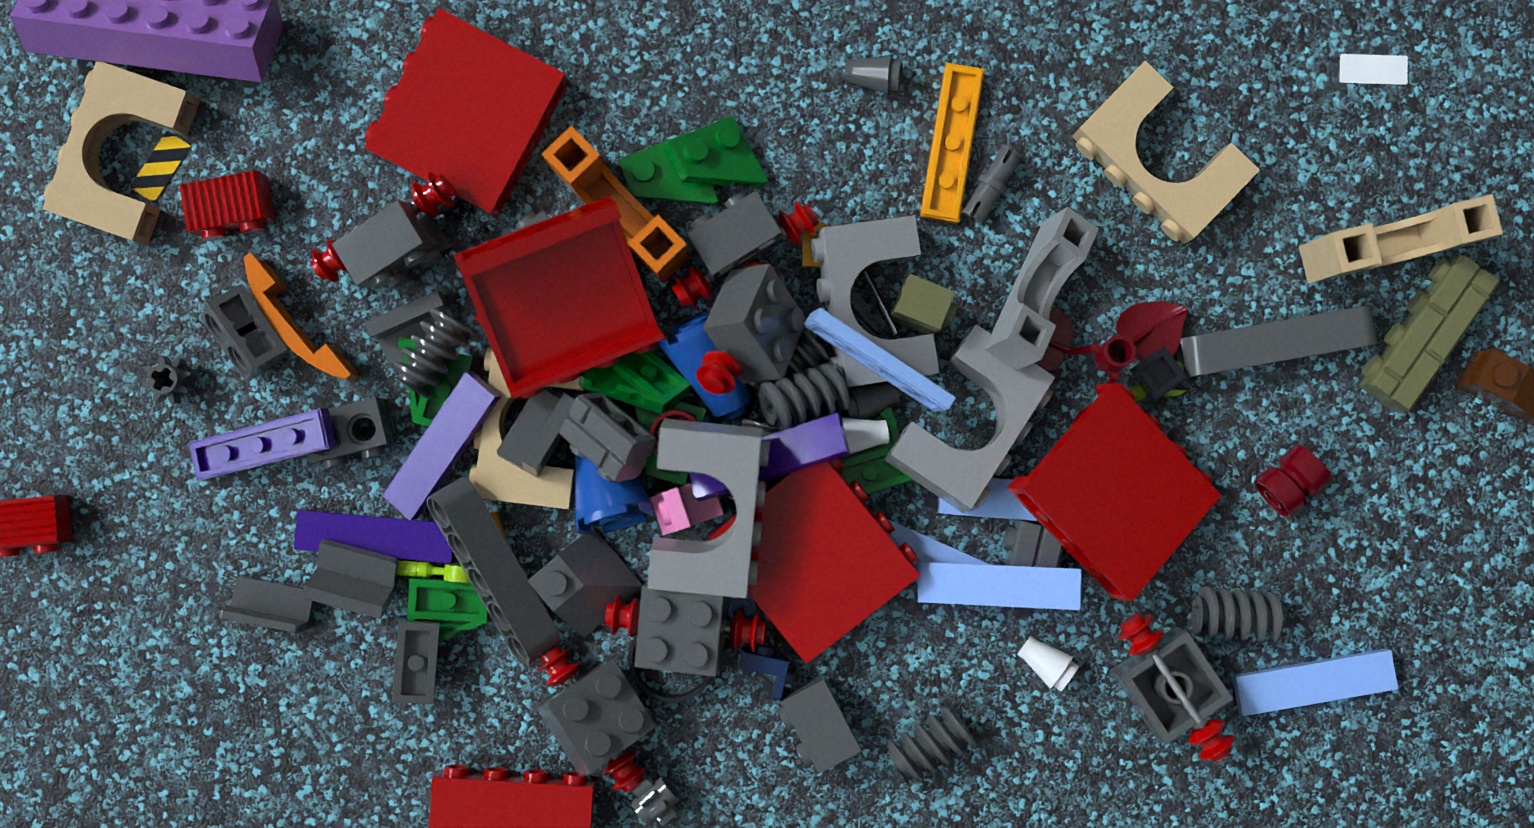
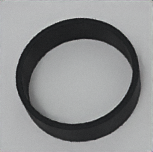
(653, 693)

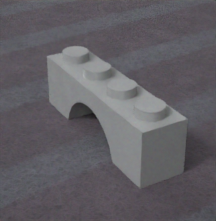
(1024, 322)

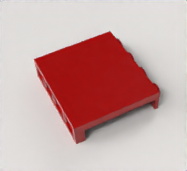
(467, 111)
(559, 297)
(1117, 493)
(823, 557)
(510, 800)

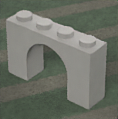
(841, 256)
(734, 458)
(963, 475)

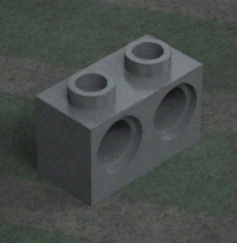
(243, 333)
(346, 424)

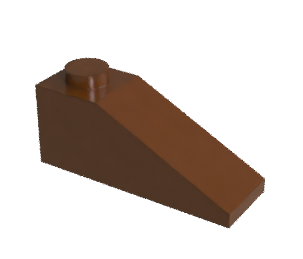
(1500, 383)

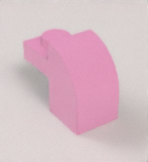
(679, 509)

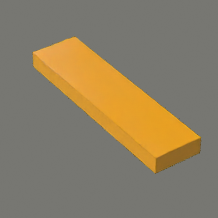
(952, 143)

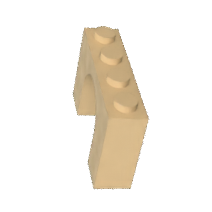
(109, 101)
(1182, 206)
(1400, 241)
(503, 481)

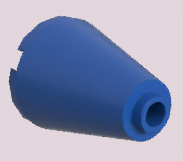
(686, 351)
(606, 502)

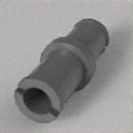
(992, 184)

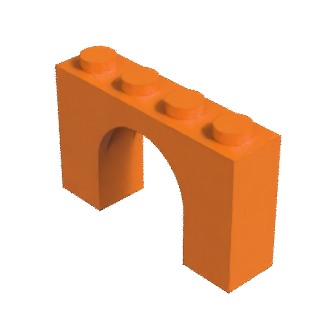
(591, 180)

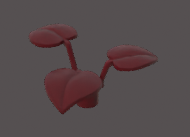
(1140, 333)

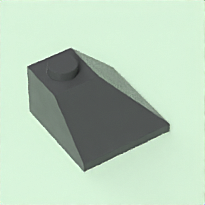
(584, 581)

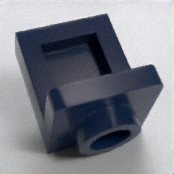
(767, 662)

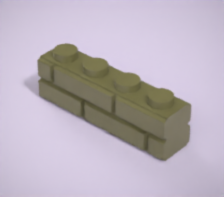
(1428, 333)

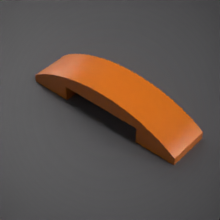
(265, 287)

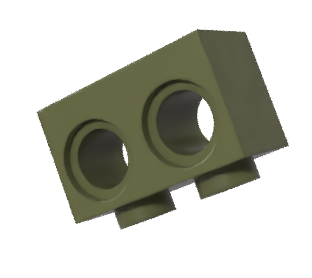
(923, 305)

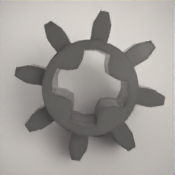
(157, 380)
(656, 800)

